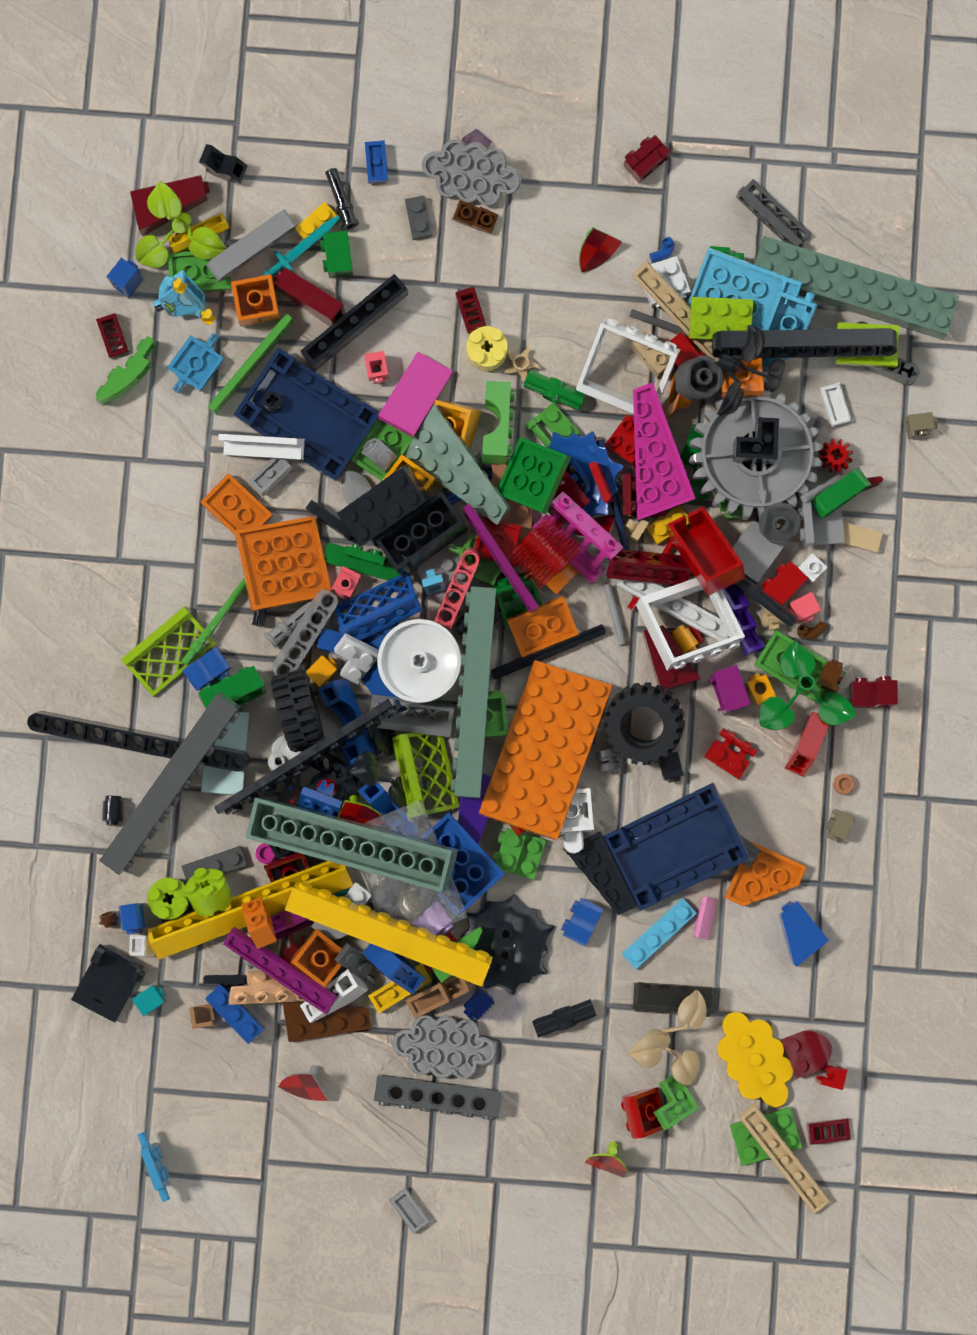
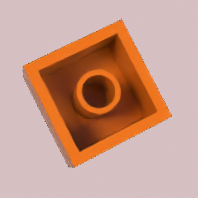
(255, 300)
(317, 957)

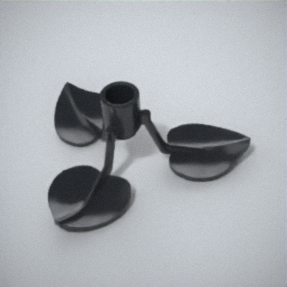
(733, 365)
(366, 770)

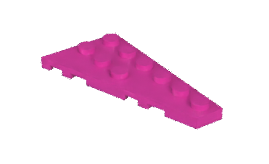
(658, 466)

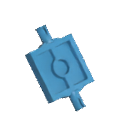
(195, 363)
(158, 1174)

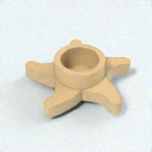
(521, 364)

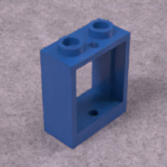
(395, 967)

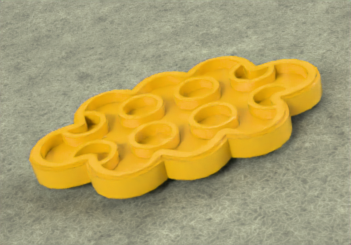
(755, 1059)

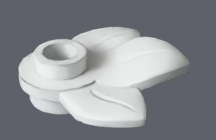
(281, 751)

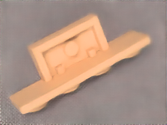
(261, 989)

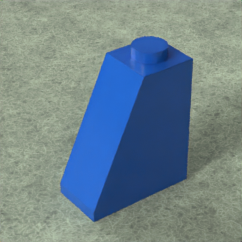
(800, 932)

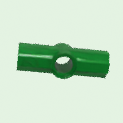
(554, 390)

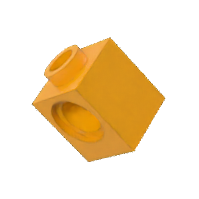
(322, 670)
(759, 698)

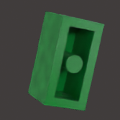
(338, 254)

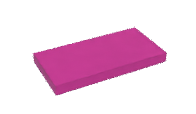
(415, 394)

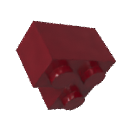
(876, 694)

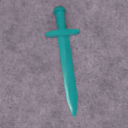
(300, 248)

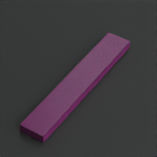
(500, 559)
(280, 971)

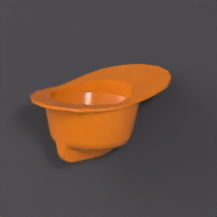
(675, 400)

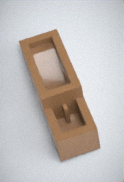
(438, 995)

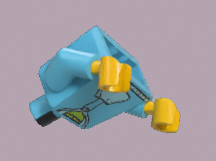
(182, 297)

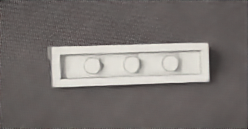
(263, 446)

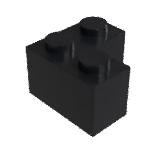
(761, 447)

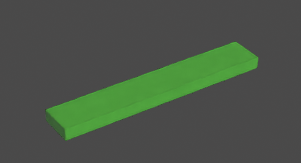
(251, 364)

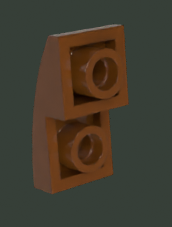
(475, 217)

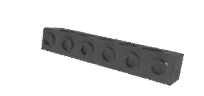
(386, 1083)

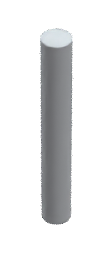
(819, 489)
(615, 614)

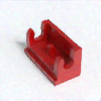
(835, 1077)

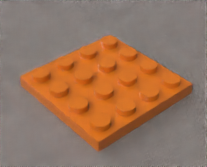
(282, 562)

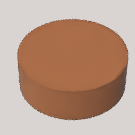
(844, 784)

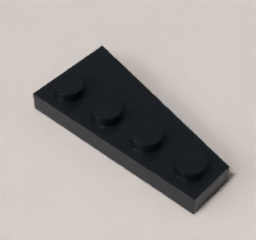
(603, 873)

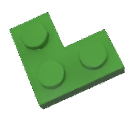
(679, 1105)

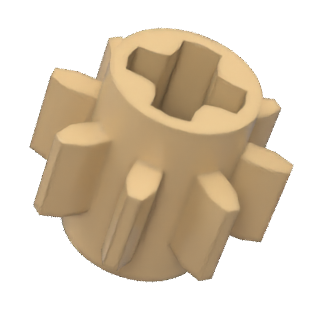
(769, 620)

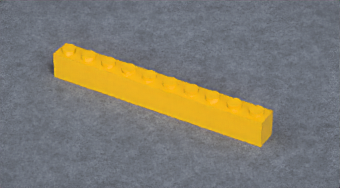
(196, 929)
(389, 933)

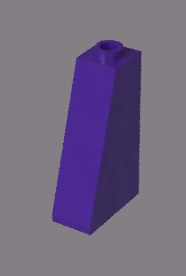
(469, 812)

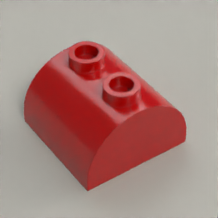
(640, 1112)

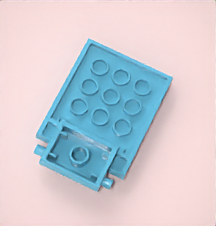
(773, 294)

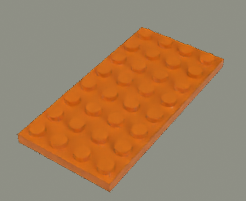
(545, 750)

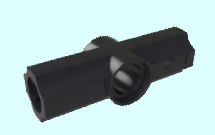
(564, 1018)

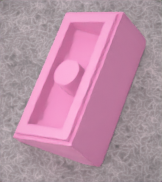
(705, 917)

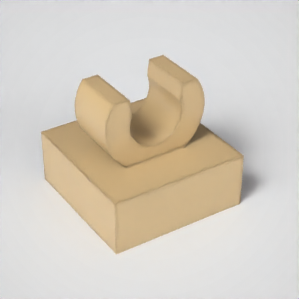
(636, 529)

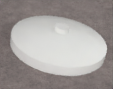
(419, 661)

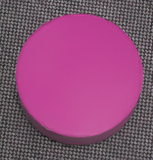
(264, 854)

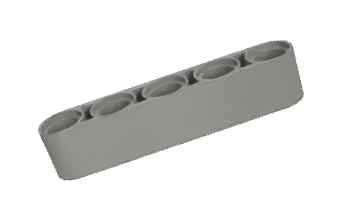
(251, 245)
(304, 624)

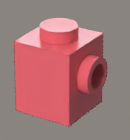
(804, 608)

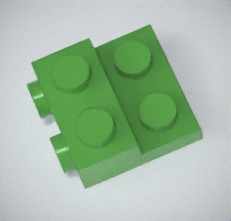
(496, 715)
(519, 853)

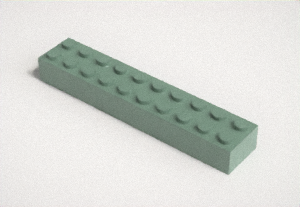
(861, 288)
(475, 692)
(352, 844)

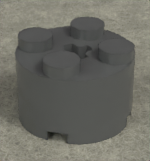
(698, 378)

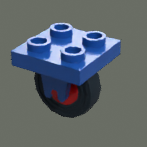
(323, 795)

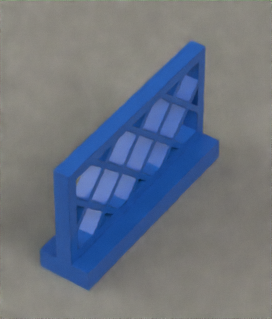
(381, 616)

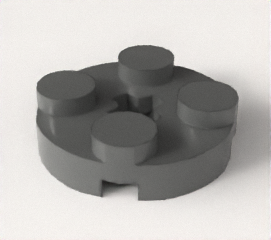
(771, 515)

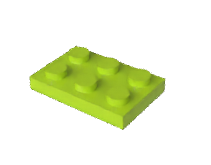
(718, 314)
(877, 361)

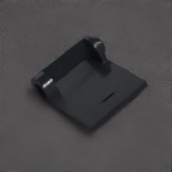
(109, 982)

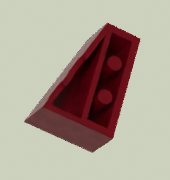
(668, 678)

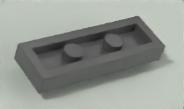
(223, 861)

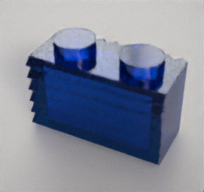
(478, 1004)

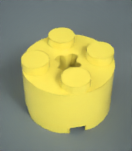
(478, 356)

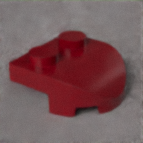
(807, 1051)

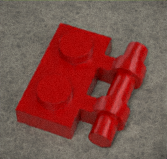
(726, 758)

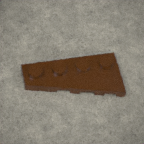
(340, 1021)

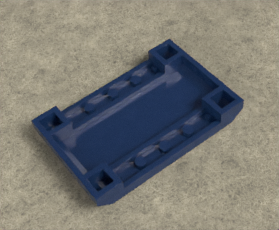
(311, 410)
(676, 846)

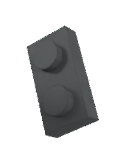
(418, 217)

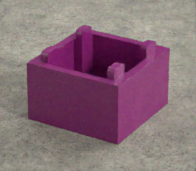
(729, 689)

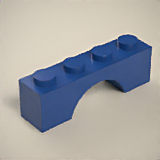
(341, 700)

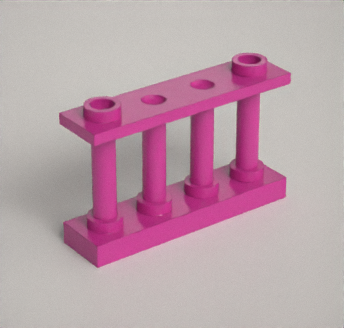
(584, 562)

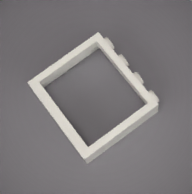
(608, 395)
(677, 591)

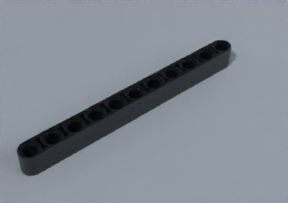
(128, 741)

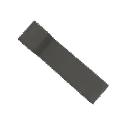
(900, 378)

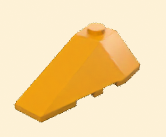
(463, 421)

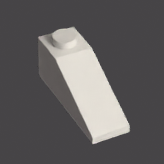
(347, 989)

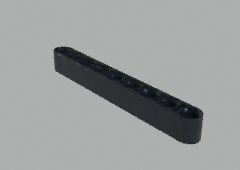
(811, 343)

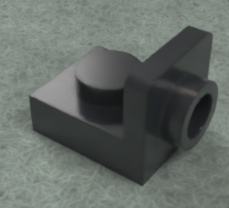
(671, 768)

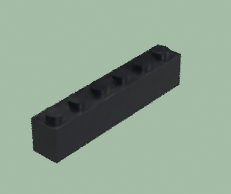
(354, 322)

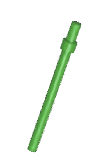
(197, 646)

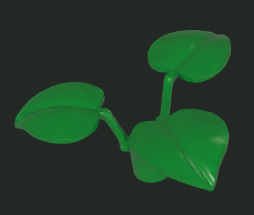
(799, 662)

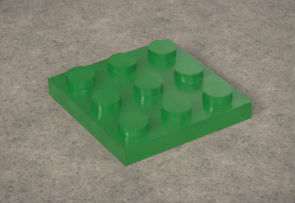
(533, 475)

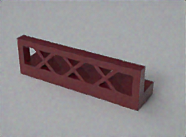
(647, 567)

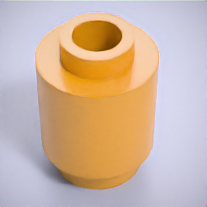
(684, 639)

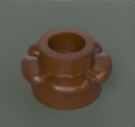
(108, 919)

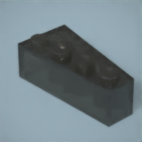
(668, 996)

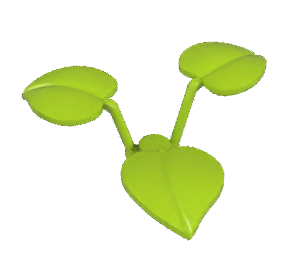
(164, 203)

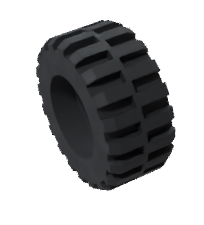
(297, 710)
(635, 748)

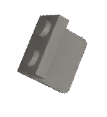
(817, 530)

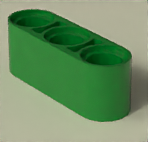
(840, 493)

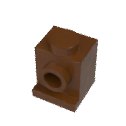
(831, 675)

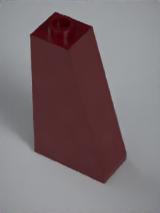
(190, 192)
(309, 297)

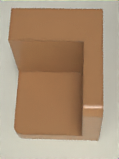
(202, 1016)

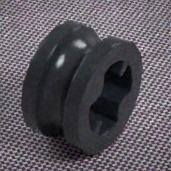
(278, 404)

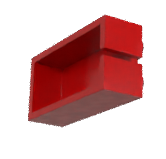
(706, 551)

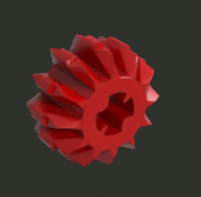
(843, 455)

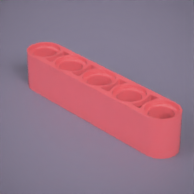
(459, 587)

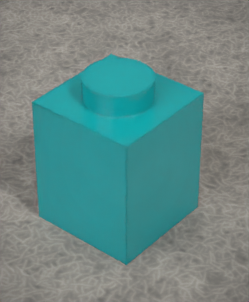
(149, 999)

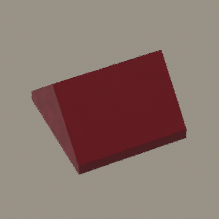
(287, 866)

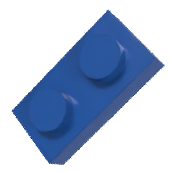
(376, 162)

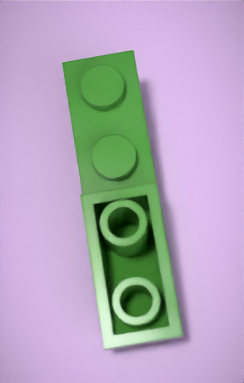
(123, 380)

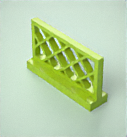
(154, 639)
(409, 771)

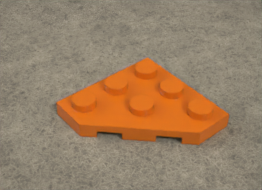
(765, 877)

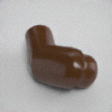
(811, 633)

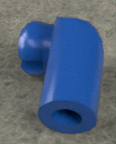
(665, 251)

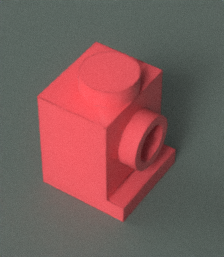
(374, 360)
(354, 580)

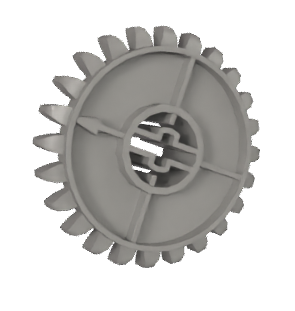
(743, 484)

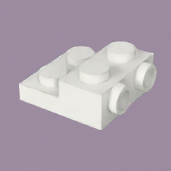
(672, 273)

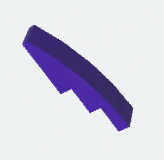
(739, 605)

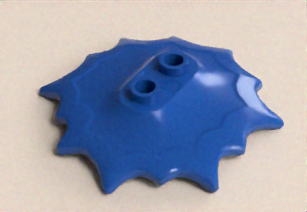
(584, 451)

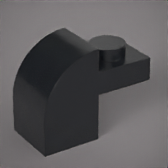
(222, 165)

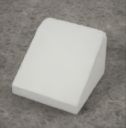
(140, 946)

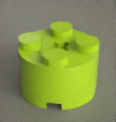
(208, 891)
(157, 898)

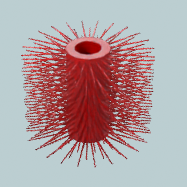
(545, 551)

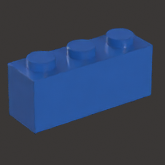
(235, 1015)

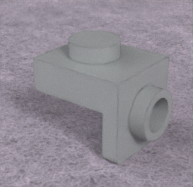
(378, 454)

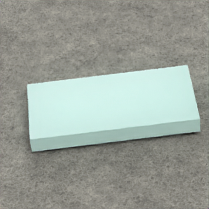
(226, 781)

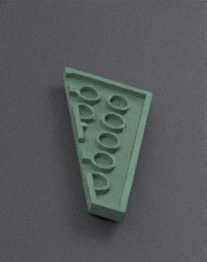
(452, 464)

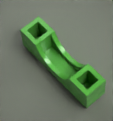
(496, 443)

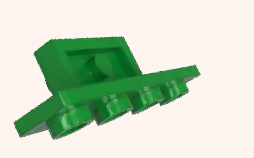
(360, 561)

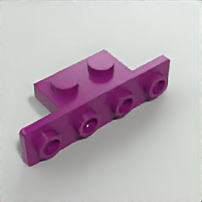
(288, 923)

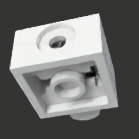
(578, 821)

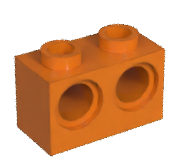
(259, 922)

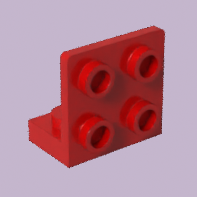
(622, 441)

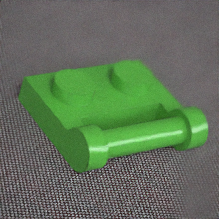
(554, 421)

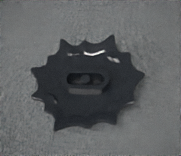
(525, 944)

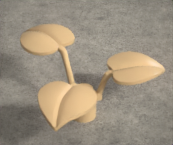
(648, 1049)

